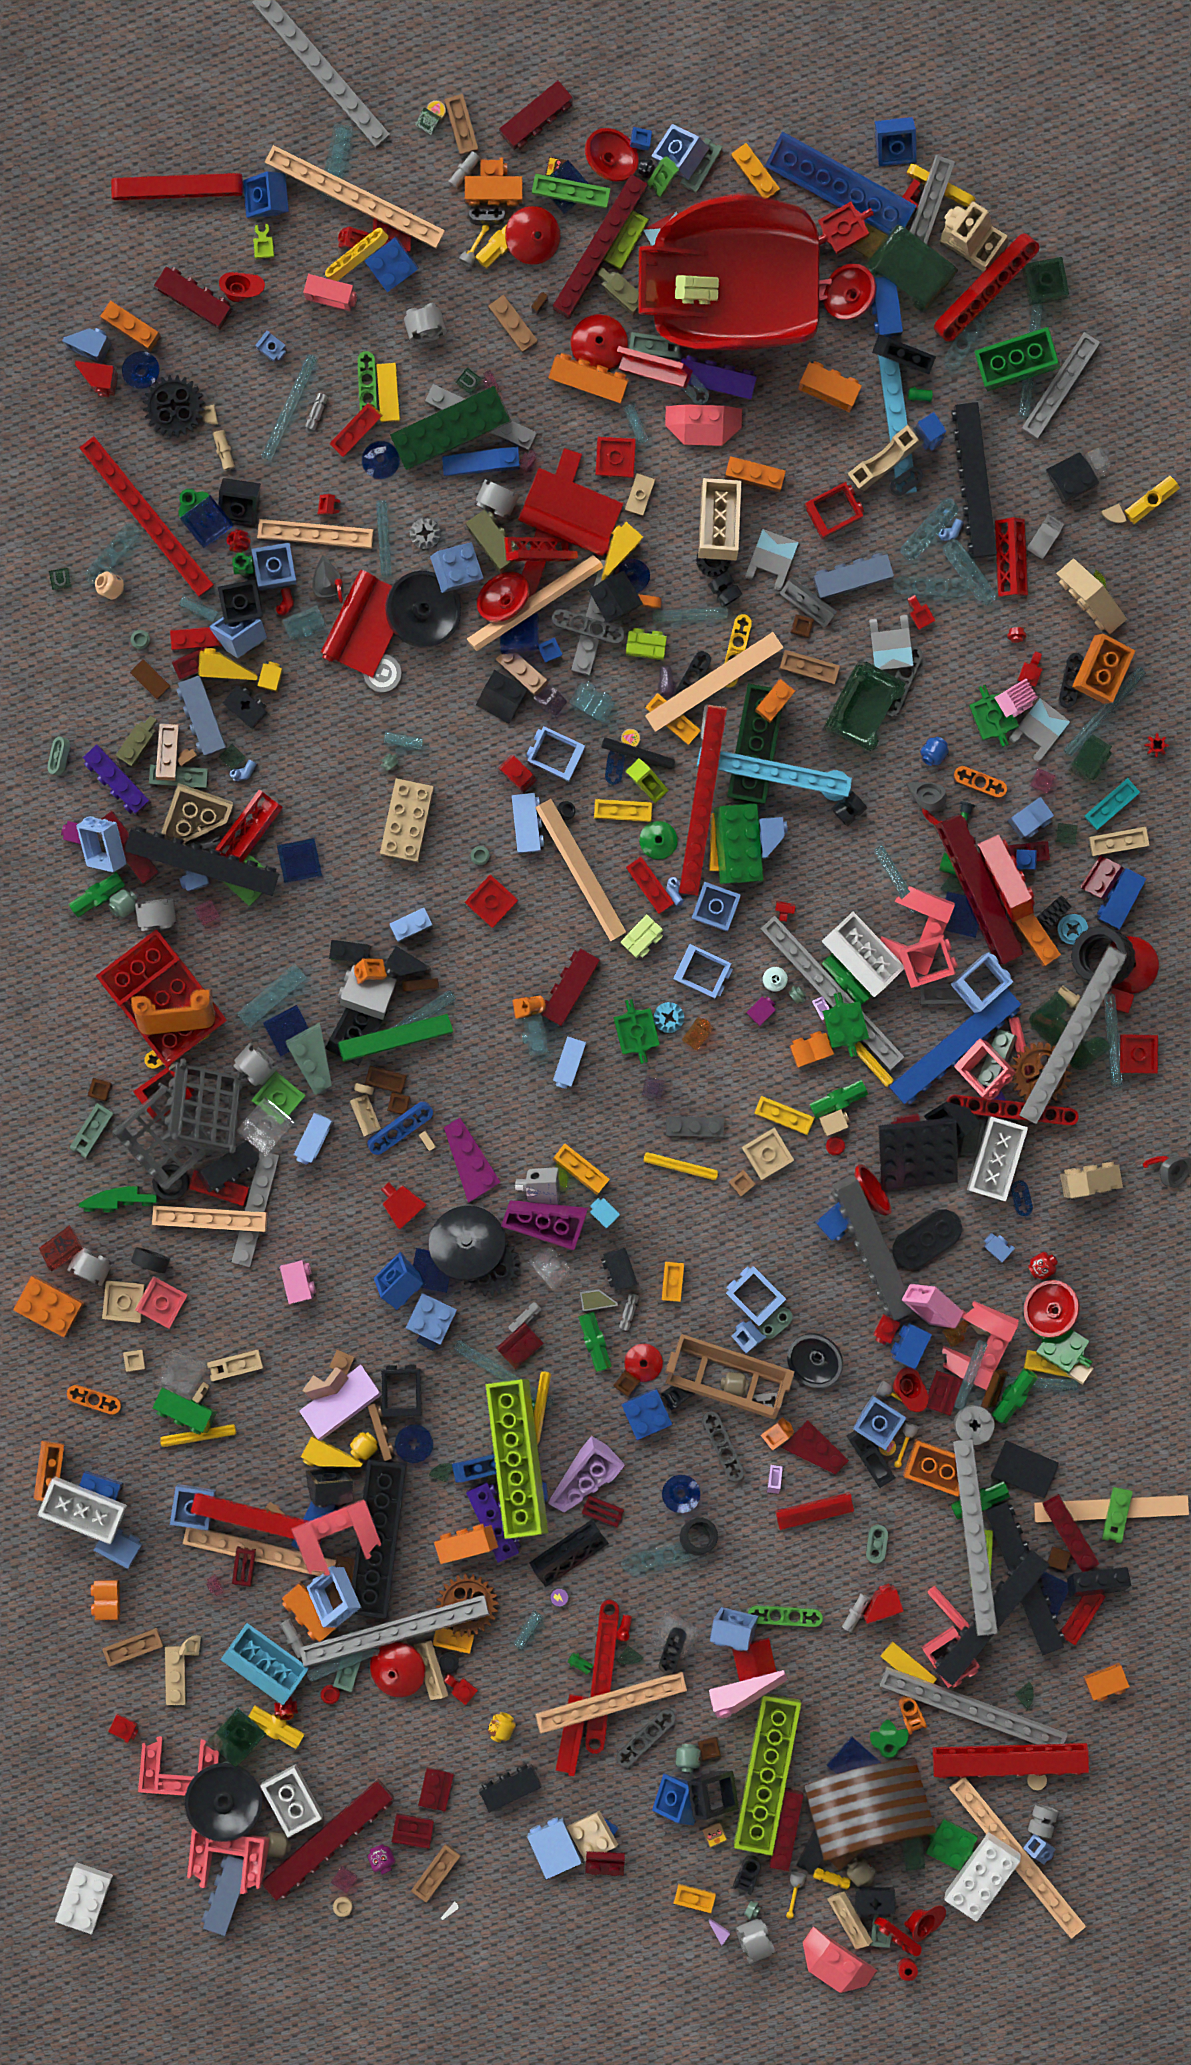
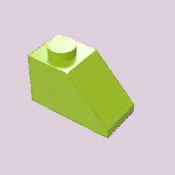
(647, 780)

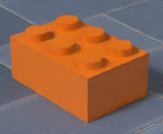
(829, 386)
(1103, 668)
(48, 1306)
(933, 1467)

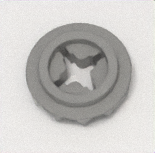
(433, 537)

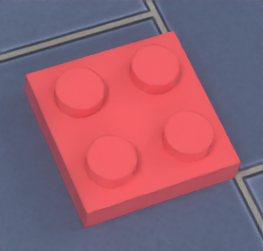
(161, 1302)

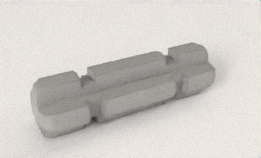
(316, 411)
(629, 1312)
(525, 1317)

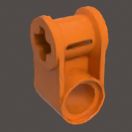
(528, 1006)
(913, 1717)

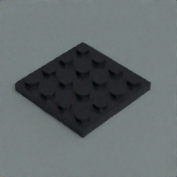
(918, 1153)

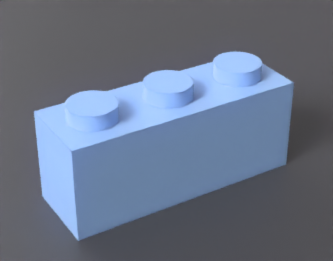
(527, 823)

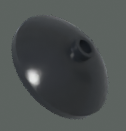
(811, 1368)

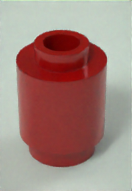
(903, 1965)

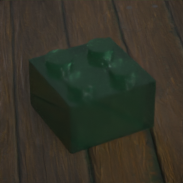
(1045, 281)
(1090, 757)
(236, 1737)

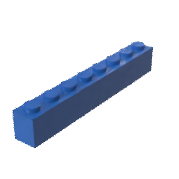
(954, 1046)

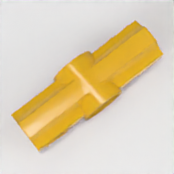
(495, 248)
(1160, 492)
(275, 1727)

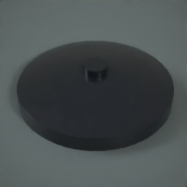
(421, 611)
(467, 1243)
(223, 1802)

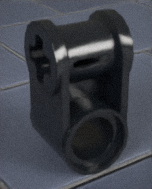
(679, 1395)
(745, 1877)

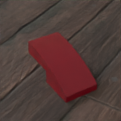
(1041, 847)

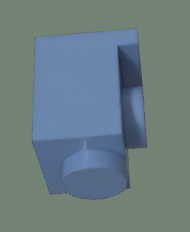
(264, 342)
(193, 881)
(998, 1247)
(747, 1336)
(1043, 1853)

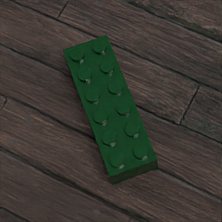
(450, 428)
(756, 740)

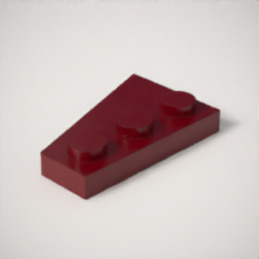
(815, 1448)

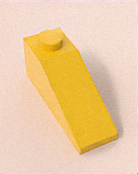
(621, 546)
(220, 666)
(324, 1454)

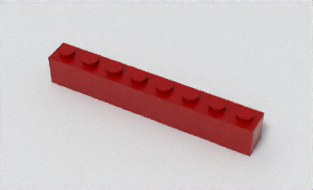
(1010, 1760)

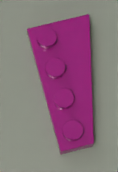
(471, 1163)

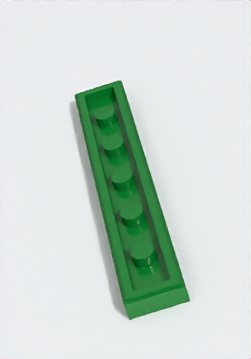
(395, 1037)

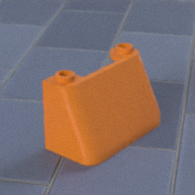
(155, 1021)

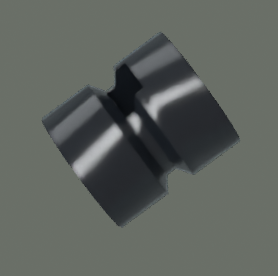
(730, 594)
(854, 803)

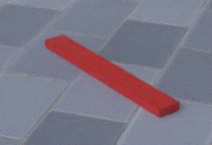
(567, 469)

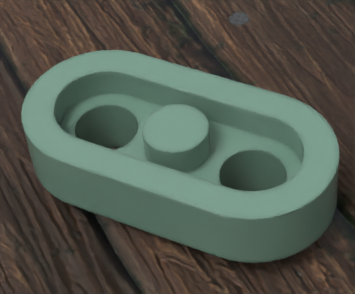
(58, 755)
(775, 1323)
(876, 1543)

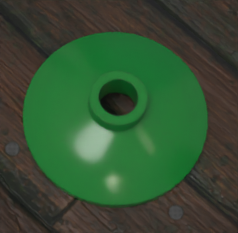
(658, 850)

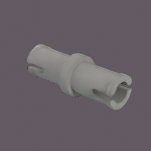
(464, 169)
(856, 1612)
(293, 1637)

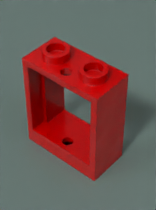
(816, 518)
(142, 1096)

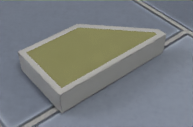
(596, 1300)

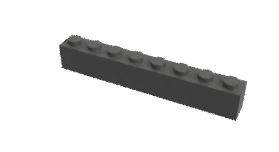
(872, 1246)

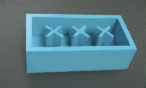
(264, 1664)

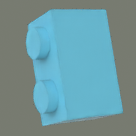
(604, 1211)

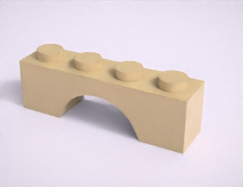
(898, 449)

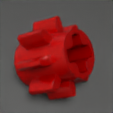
(238, 541)
(1150, 745)
(287, 1710)

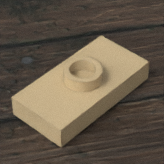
(639, 494)
(365, 1115)

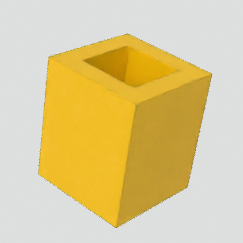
(270, 676)

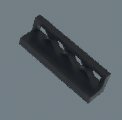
(566, 1551)

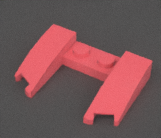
(939, 913)
(1002, 1330)
(351, 1515)
(153, 1782)
(251, 1847)

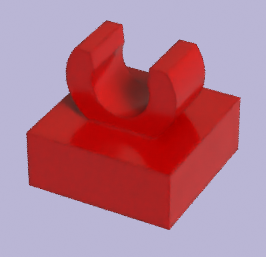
(326, 504)
(784, 908)

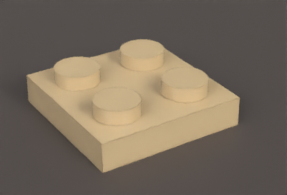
(767, 1153)
(122, 1300)
(592, 1834)

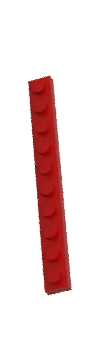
(146, 516)
(703, 800)

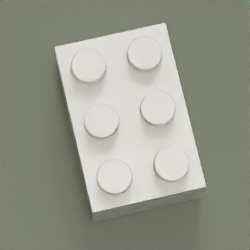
(291, 1800)
(84, 1898)

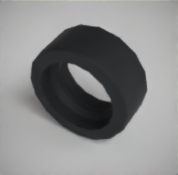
(166, 1196)
(150, 1260)
(711, 1529)

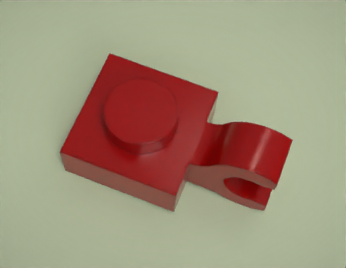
(921, 615)
(1031, 671)
(462, 1689)

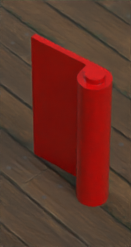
(570, 512)
(361, 627)

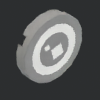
(386, 676)

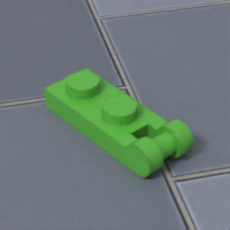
(663, 176)
(1117, 1514)

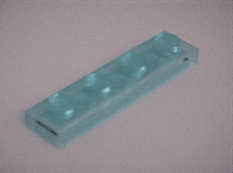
(337, 154)
(272, 995)

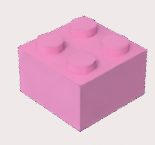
(297, 1281)

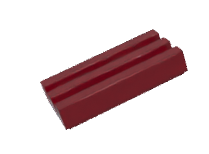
(600, 1518)
(246, 1552)

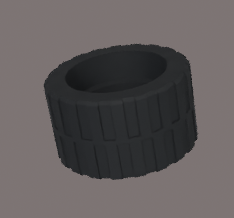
(1086, 941)

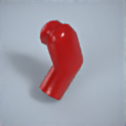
(287, 603)
(623, 1631)

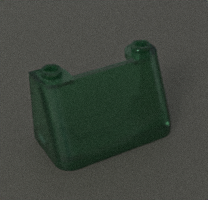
(912, 266)
(863, 705)
(1050, 1026)

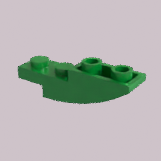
(110, 1199)

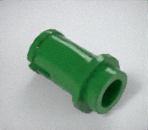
(920, 394)
(579, 1663)

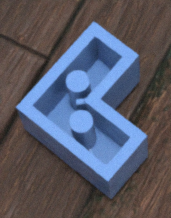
(1031, 817)

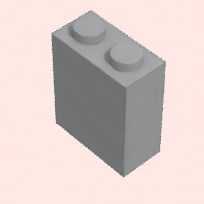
(369, 997)

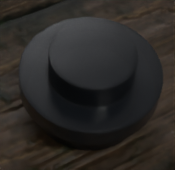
(646, 168)
(566, 810)
(448, 1662)

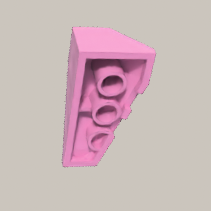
(736, 1696)

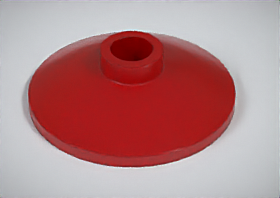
(643, 1352)

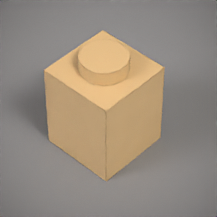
(834, 1122)

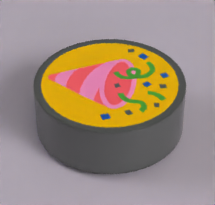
(891, 1449)

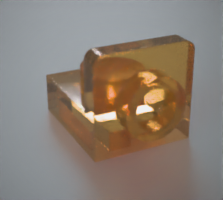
(697, 1033)
(955, 1335)

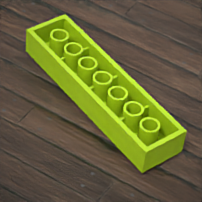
(516, 1458)
(767, 1774)

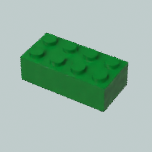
(1017, 359)
(738, 843)

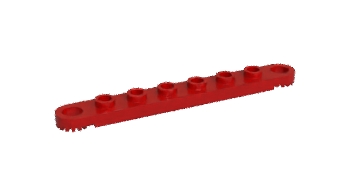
(602, 1671)

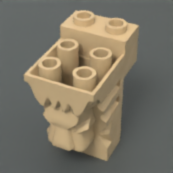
(973, 236)

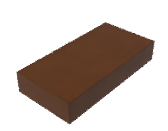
(150, 679)
(385, 1079)
(994, 1388)

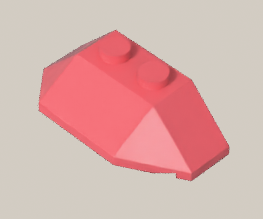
(703, 423)
(835, 1963)

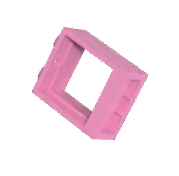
(932, 1306)

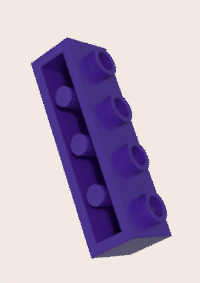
(721, 378)
(120, 783)
(489, 1513)

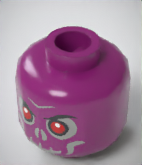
(381, 1859)

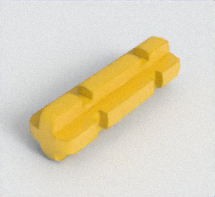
(832, 1878)

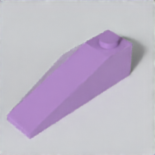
(589, 1470)

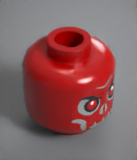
(1043, 1265)

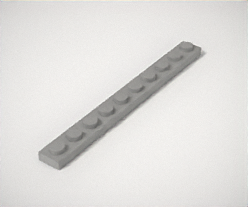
(322, 71)
(827, 987)
(1072, 1034)
(975, 1537)
(394, 1631)
(970, 1708)

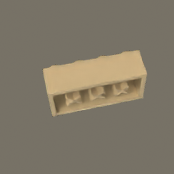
(719, 519)
(407, 820)

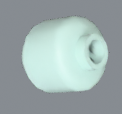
(767, 979)

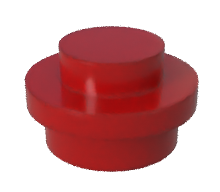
(1016, 634)
(835, 1145)
(330, 1694)

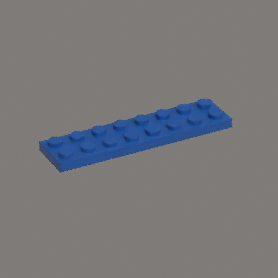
(838, 183)

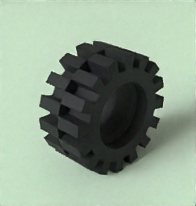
(712, 570)
(1053, 912)

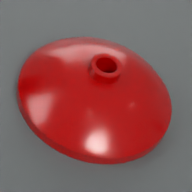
(611, 155)
(521, 235)
(847, 282)
(603, 354)
(503, 597)
(1145, 967)
(875, 1196)
(1043, 1301)
(406, 1665)

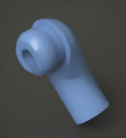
(953, 532)
(244, 773)
(673, 890)

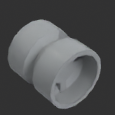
(1040, 1827)

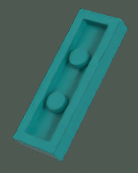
(1111, 804)

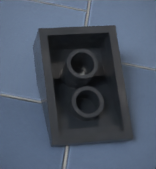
(352, 1025)

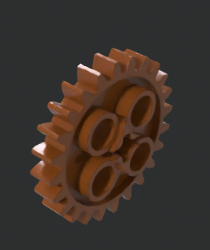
(1032, 1058)
(477, 1587)

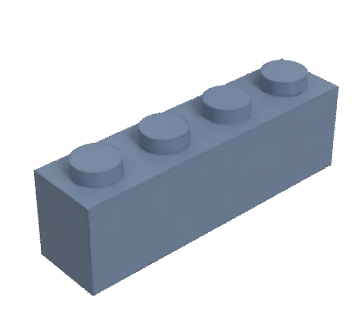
(853, 577)
(202, 716)
(226, 1895)

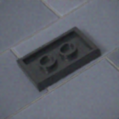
(1024, 1469)

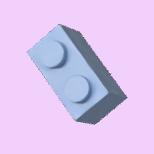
(411, 924)

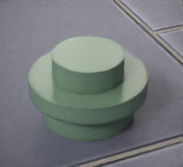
(140, 639)
(389, 761)
(480, 855)
(797, 994)
(752, 1910)

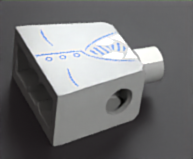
(541, 1185)

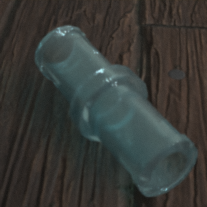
(635, 423)
(198, 608)
(403, 740)
(528, 1629)

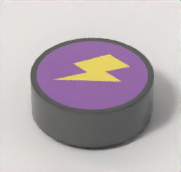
(559, 1597)

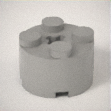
(424, 323)
(497, 498)
(155, 913)
(255, 1065)
(90, 1267)
(981, 1432)
(754, 1940)

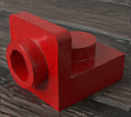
(912, 192)
(350, 237)
(886, 1330)
(123, 1728)

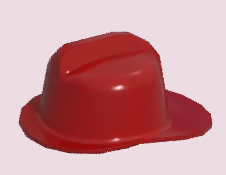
(241, 286)
(911, 1389)
(925, 1922)

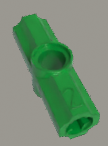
(243, 565)
(97, 894)
(846, 979)
(838, 1099)
(595, 1341)
(1014, 1395)
(988, 1497)

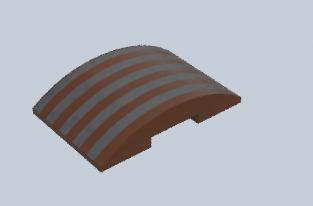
(869, 1807)

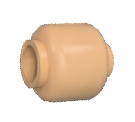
(109, 585)

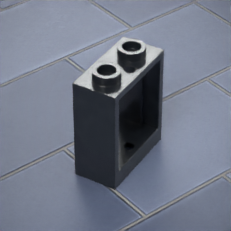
(401, 1411)
(698, 1788)

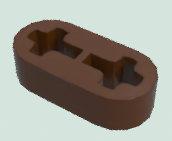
(420, 984)

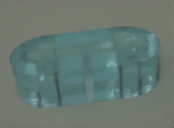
(700, 387)

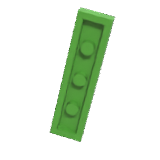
(571, 191)

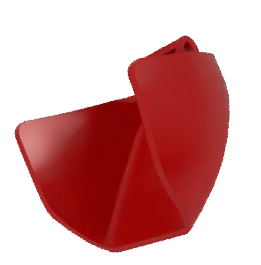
(764, 268)

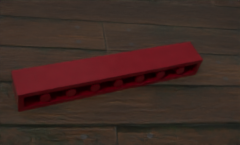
(600, 246)
(979, 889)
(327, 1839)

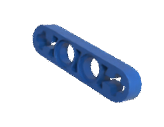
(402, 1131)

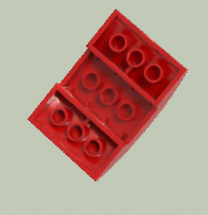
(162, 977)

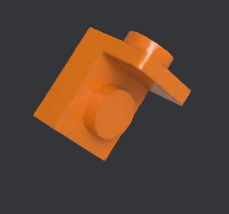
(493, 167)
(370, 970)
(778, 1433)

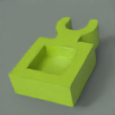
(263, 245)

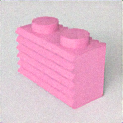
(1016, 699)

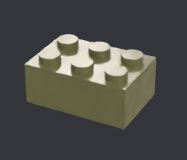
(491, 539)

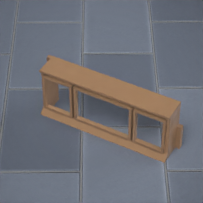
(733, 1360)

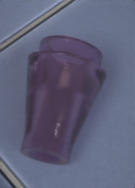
(666, 682)

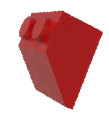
(99, 376)
(883, 1604)
(755, 1661)

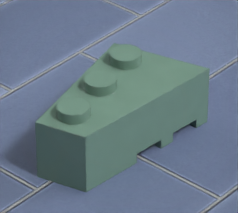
(311, 1057)

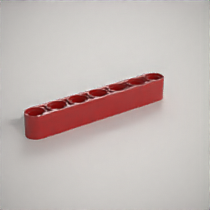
(177, 186)
(986, 287)
(1003, 1105)
(245, 1515)

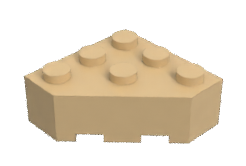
(1091, 596)
(194, 813)
(1091, 1180)

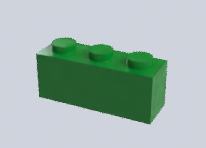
(184, 1411)

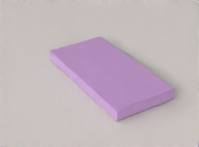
(332, 1411)

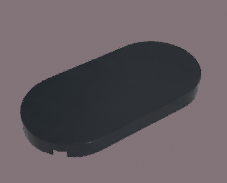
(927, 1239)

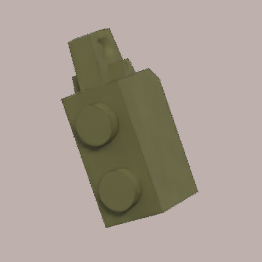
(620, 290)
(137, 742)

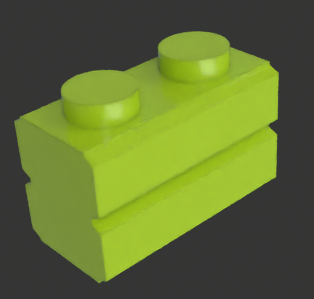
(645, 644)

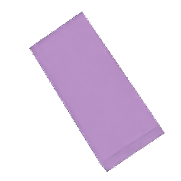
(820, 1005)
(774, 1479)
(721, 1933)

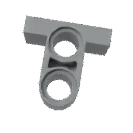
(1045, 536)

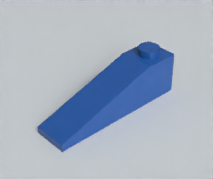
(482, 461)
(474, 1468)

